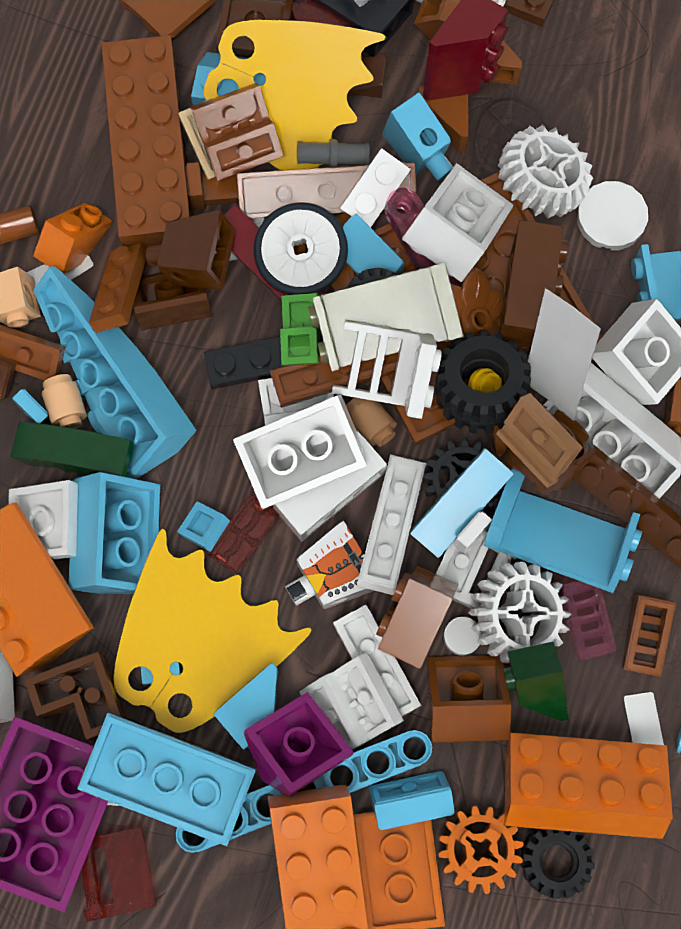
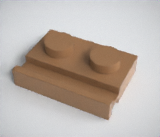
(539, 440)

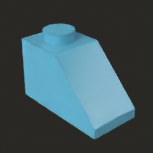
(250, 705)

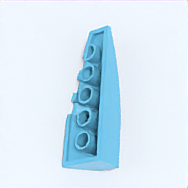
(114, 377)

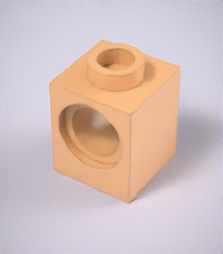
(17, 298)

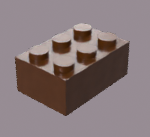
(532, 267)

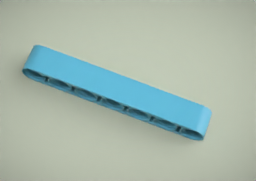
(361, 778)

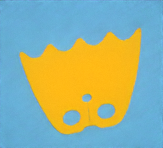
(306, 77)
(203, 626)

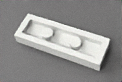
(359, 636)

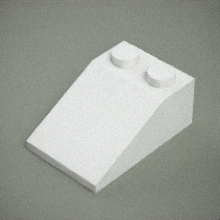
(458, 222)

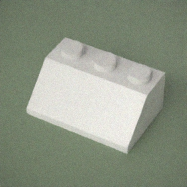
(301, 451)

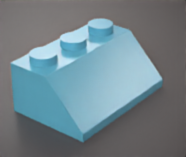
(113, 533)

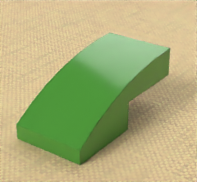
(298, 336)

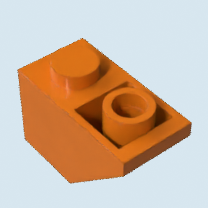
(71, 237)

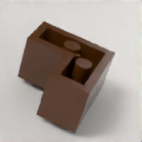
(78, 685)

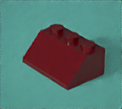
(465, 50)

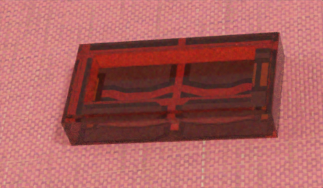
(243, 535)

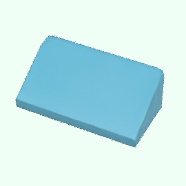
(367, 249)
(411, 800)

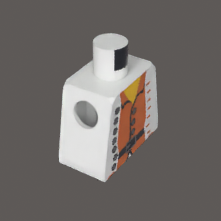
(329, 570)

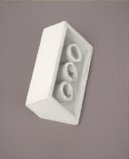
(627, 432)

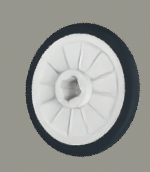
(294, 226)

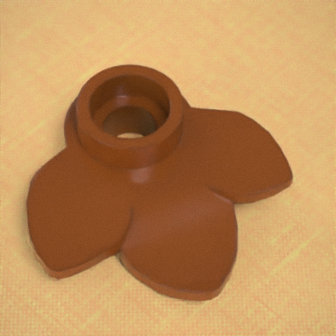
(477, 301)

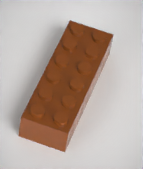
(145, 137)

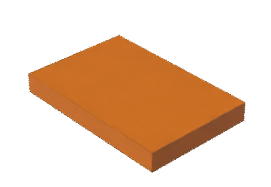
(399, 875)

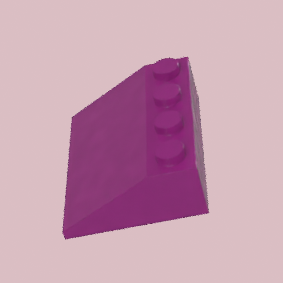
(43, 814)

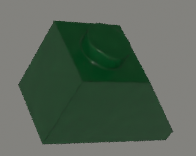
(538, 680)

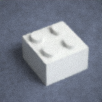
(642, 351)

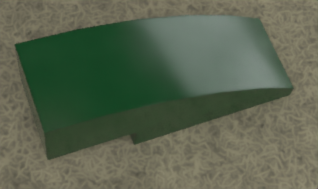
(71, 449)

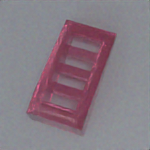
(600, 615)

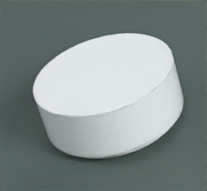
(460, 637)

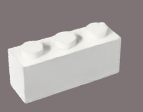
(314, 507)

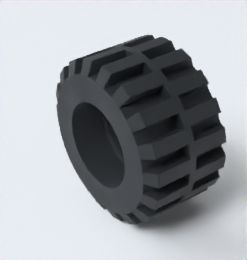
(476, 408)

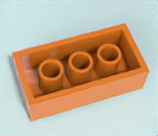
(587, 786)
(318, 859)

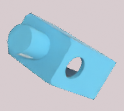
(419, 137)

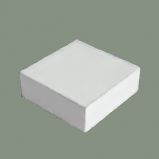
(472, 532)

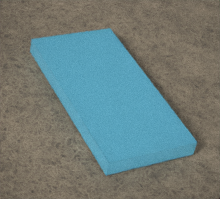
(166, 779)

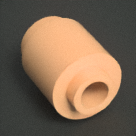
(63, 401)

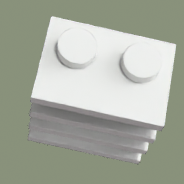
(412, 373)

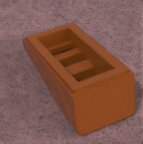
(661, 637)

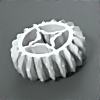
(554, 171)
(522, 583)

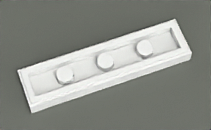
(391, 525)

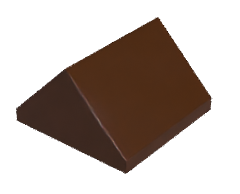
(166, 304)

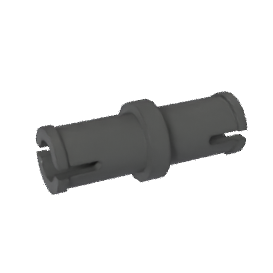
(333, 153)

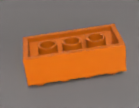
(36, 604)

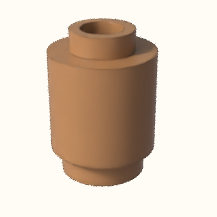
(372, 421)

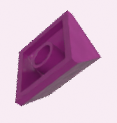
(295, 745)

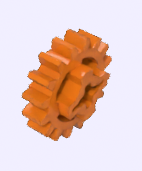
(468, 863)

